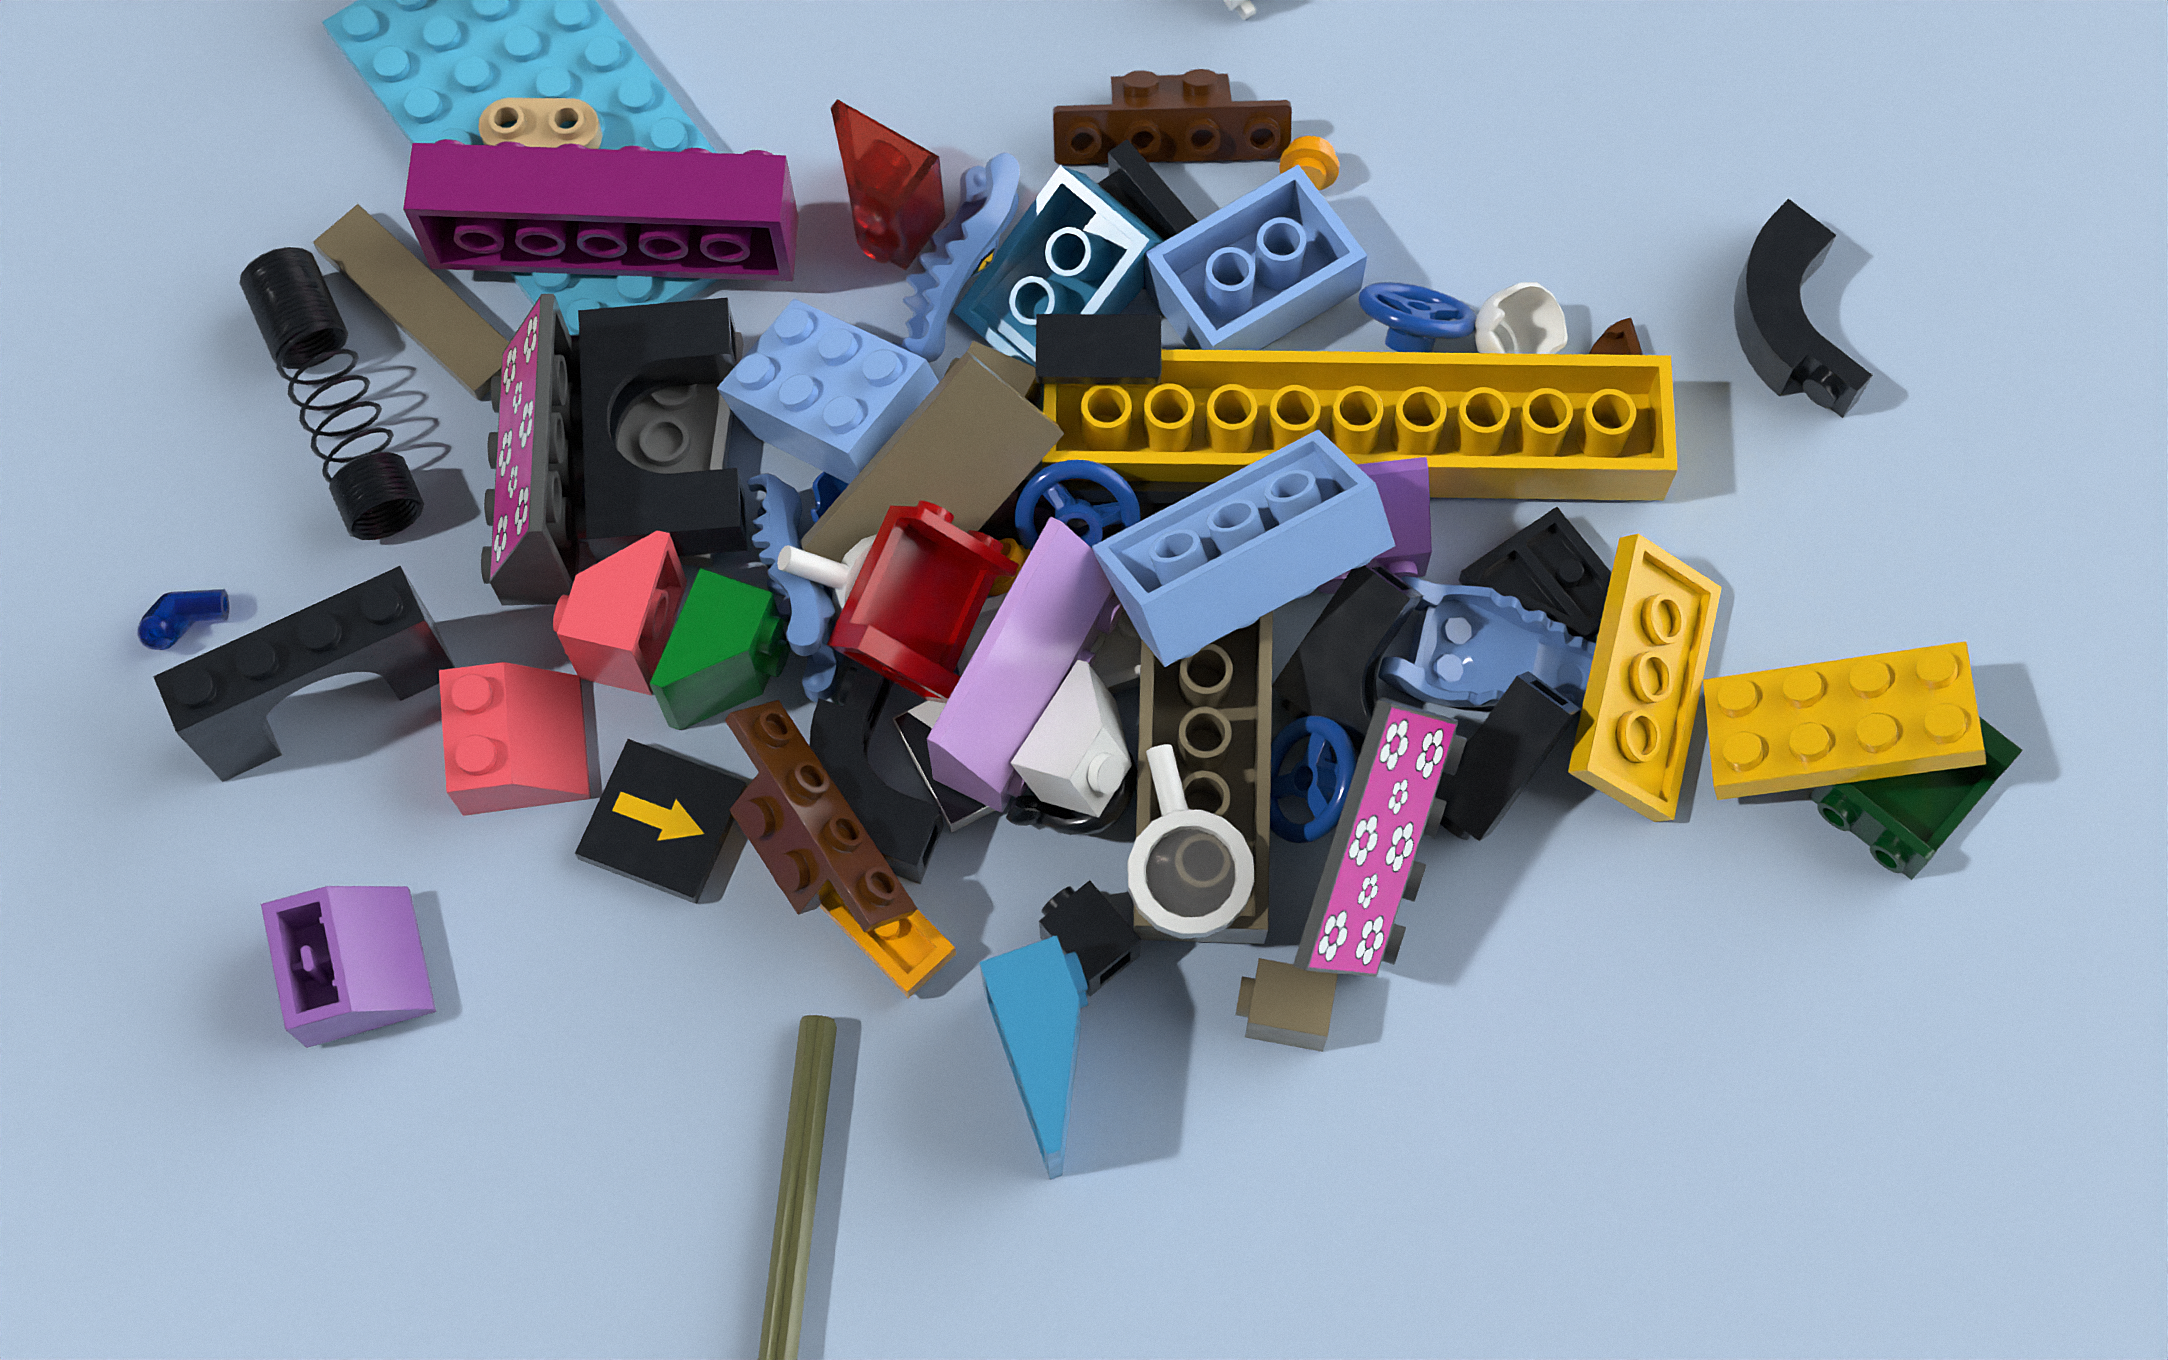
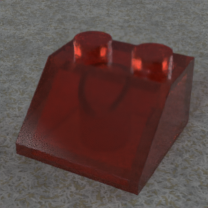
(889, 187)

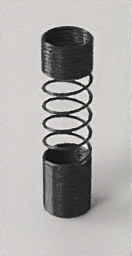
(305, 330)

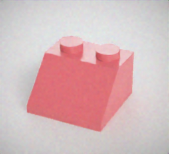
(623, 614)
(512, 737)

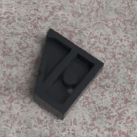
(1548, 571)

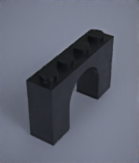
(622, 360)
(1336, 679)
(226, 693)

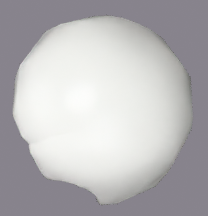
(1521, 321)

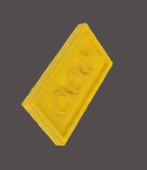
(1645, 679)
(1843, 721)

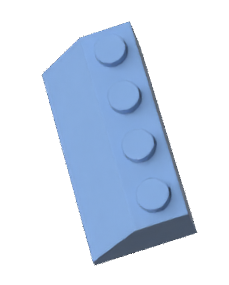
(1245, 546)

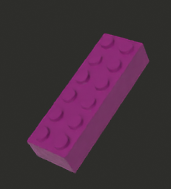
(603, 210)

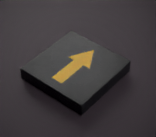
(661, 821)

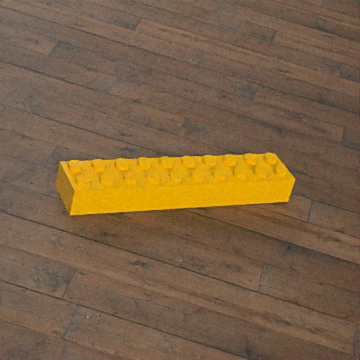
(1479, 418)

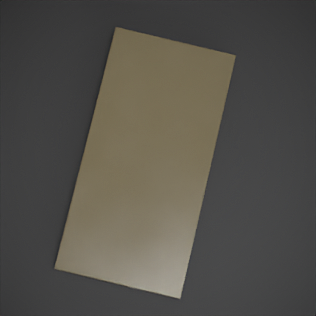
(957, 450)

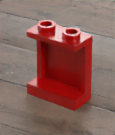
(919, 598)

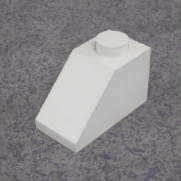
(1077, 746)

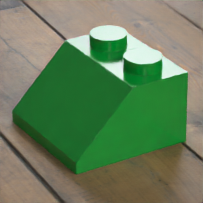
(719, 650)

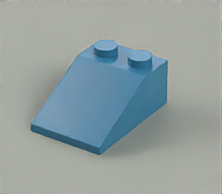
(1065, 256)
(1036, 1010)

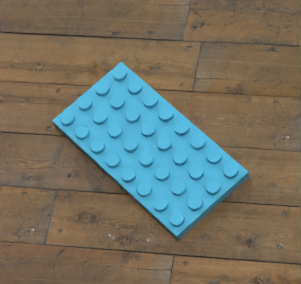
(450, 59)

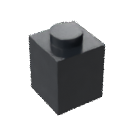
(1093, 930)

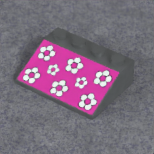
(535, 482)
(1378, 840)

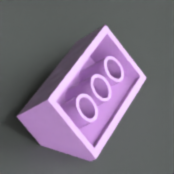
(1020, 664)

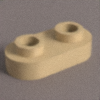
(540, 122)

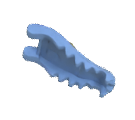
(960, 251)
(806, 603)
(1477, 642)

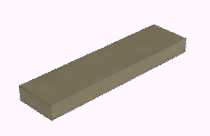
(414, 299)

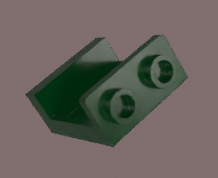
(1914, 813)

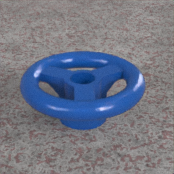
(1416, 315)
(1049, 484)
(1315, 778)

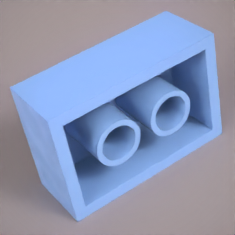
(1255, 267)
(825, 390)

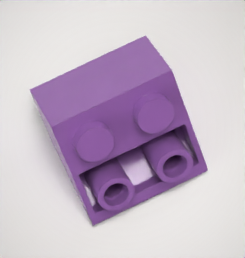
(347, 961)

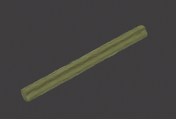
(798, 1189)

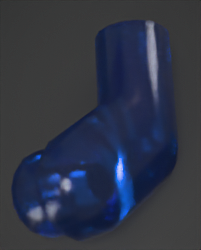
(177, 612)

